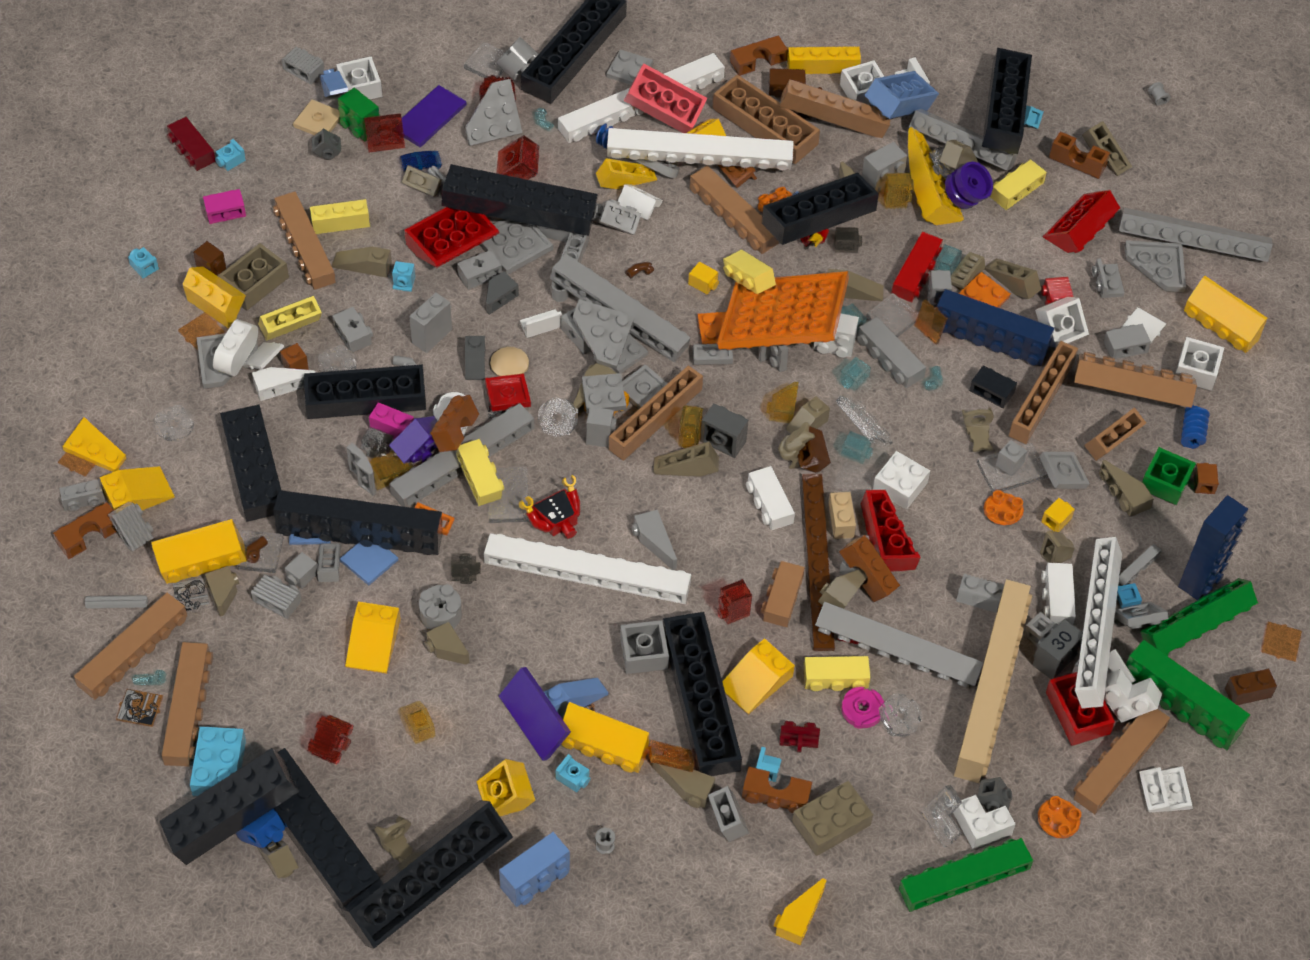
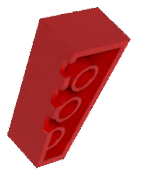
(888, 532)

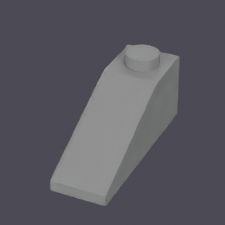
(654, 537)

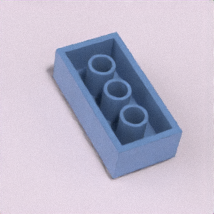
(901, 94)

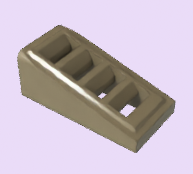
(976, 265)

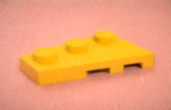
(94, 447)

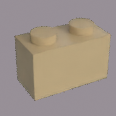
(842, 515)

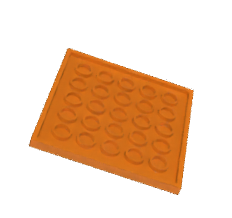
(788, 313)

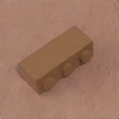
(1115, 434)
(782, 593)

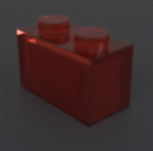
(734, 602)

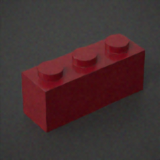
(190, 144)

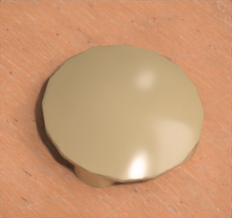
(509, 361)

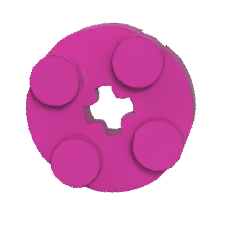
(859, 718)

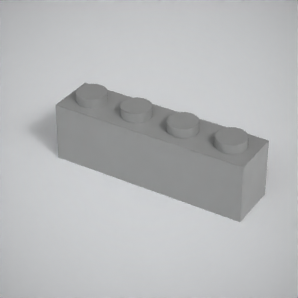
(891, 352)

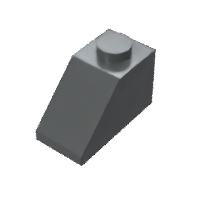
(500, 292)
(475, 357)

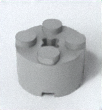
(517, 58)
(439, 606)

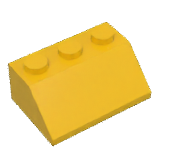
(213, 295)

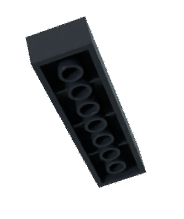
(572, 48)
(1007, 101)
(519, 199)
(358, 522)
(702, 695)
(324, 840)
(427, 873)

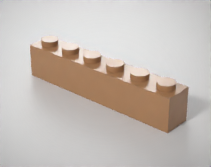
(834, 109)
(732, 208)
(304, 241)
(1043, 392)
(655, 413)
(131, 646)
(186, 704)
(1120, 760)

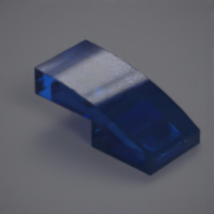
(421, 160)

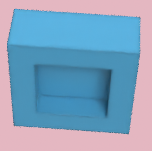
(1128, 595)

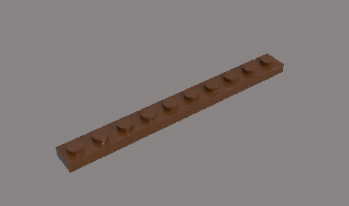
(816, 554)

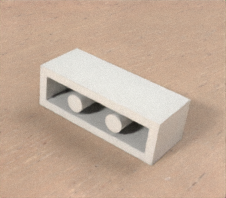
(770, 498)
(1058, 592)

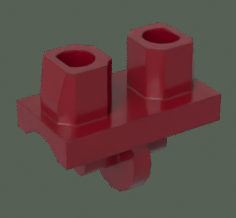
(799, 736)

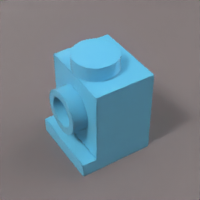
(230, 155)
(141, 259)
(403, 276)
(573, 781)

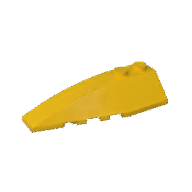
(928, 185)

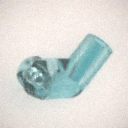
(540, 119)
(936, 379)
(150, 679)

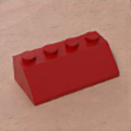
(1083, 221)

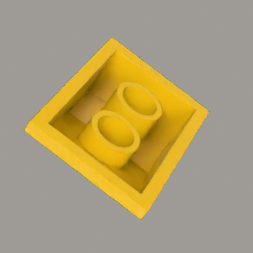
(138, 485)
(372, 637)
(758, 676)

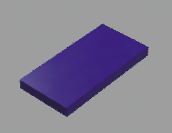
(431, 115)
(534, 713)

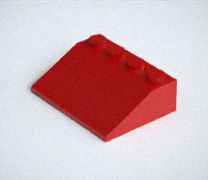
(448, 235)

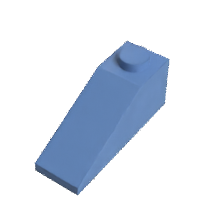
(332, 83)
(577, 692)

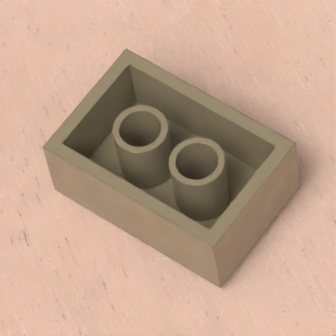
(256, 274)
(832, 818)

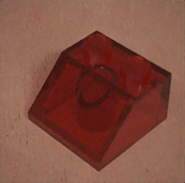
(519, 159)

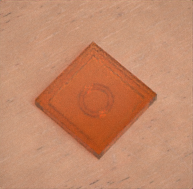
(671, 756)

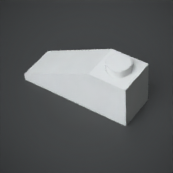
(278, 381)

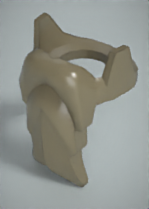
(978, 428)
(794, 442)
(393, 839)

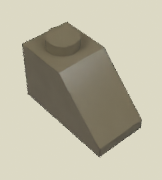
(813, 412)
(1056, 547)
(222, 588)
(446, 644)
(279, 858)

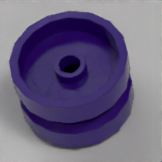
(969, 185)

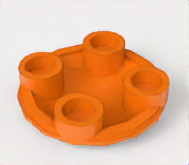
(780, 193)
(1003, 508)
(1059, 817)

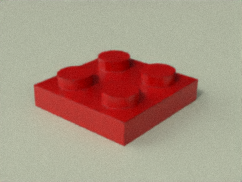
(507, 392)

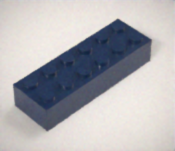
(995, 328)
(1213, 548)

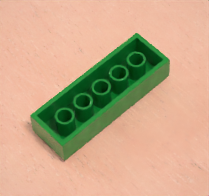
(1189, 696)

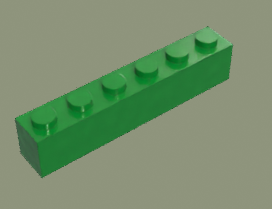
(1201, 616)
(965, 874)

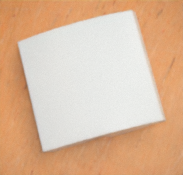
(1166, 789)

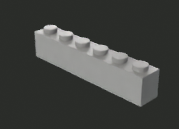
(945, 130)

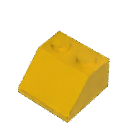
(507, 787)

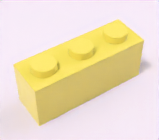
(1018, 184)
(340, 216)
(749, 271)
(289, 318)
(480, 472)
(836, 672)

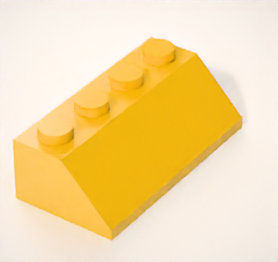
(823, 59)
(1225, 314)
(199, 551)
(605, 738)

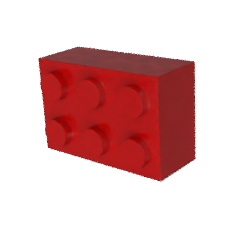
(1077, 722)

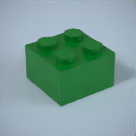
(353, 109)
(1168, 475)

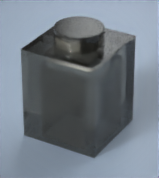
(847, 240)

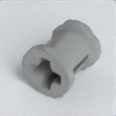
(1159, 93)
(605, 834)

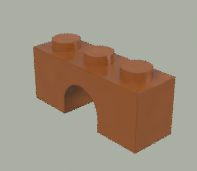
(770, 49)
(1066, 152)
(458, 414)
(71, 536)
(864, 555)
(758, 789)

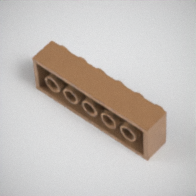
(764, 116)
(1135, 380)

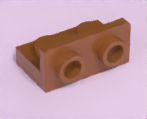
(738, 174)

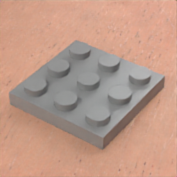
(517, 244)

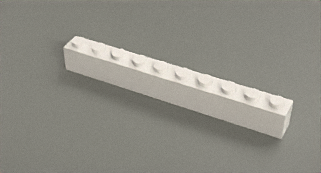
(614, 108)
(700, 149)
(587, 568)
(1098, 623)

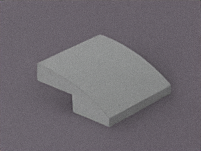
(361, 466)

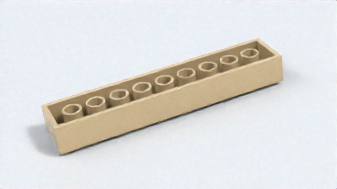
(994, 682)

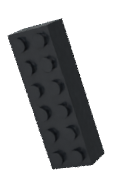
(820, 208)
(361, 389)
(251, 461)
(228, 806)

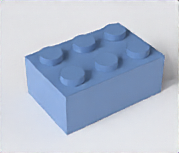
(535, 870)

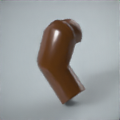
(638, 267)
(254, 548)

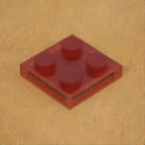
(384, 132)

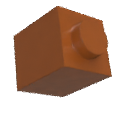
(294, 358)
(1205, 478)

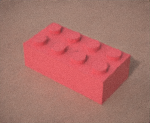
(665, 99)

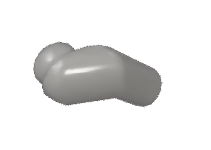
(403, 361)

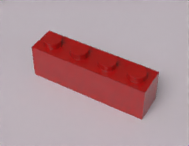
(917, 266)

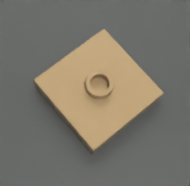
(316, 117)

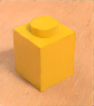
(703, 278)
(1058, 515)

